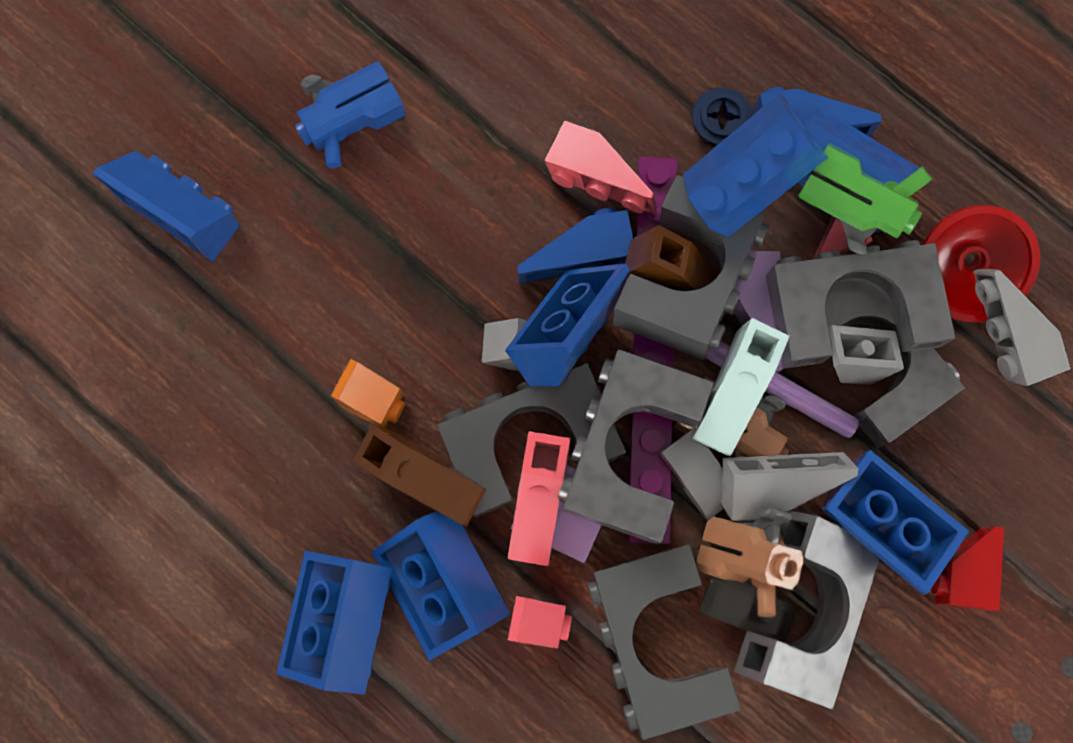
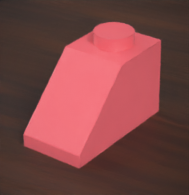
(539, 623)

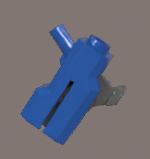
(347, 107)

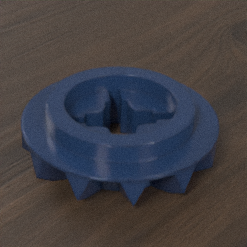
(707, 106)

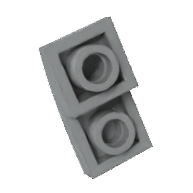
(698, 473)

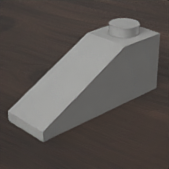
(780, 481)

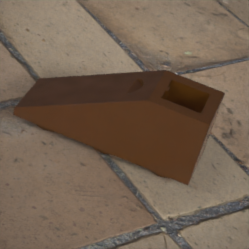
(669, 261)
(419, 473)

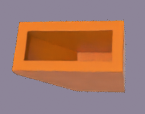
(368, 395)

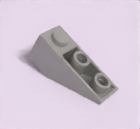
(1024, 338)

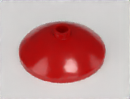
(999, 243)

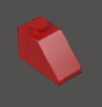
(973, 573)

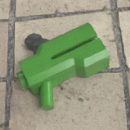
(862, 200)

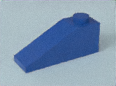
(807, 103)
(591, 243)

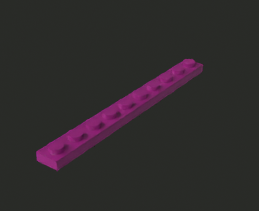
(650, 431)

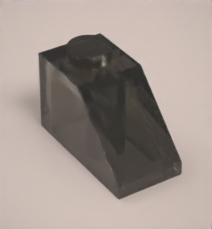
(737, 606)

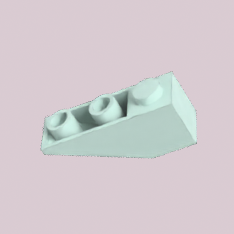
(740, 385)

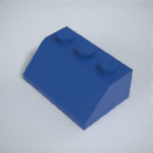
(874, 157)
(752, 167)
(170, 202)
(566, 323)
(895, 521)
(440, 583)
(334, 623)

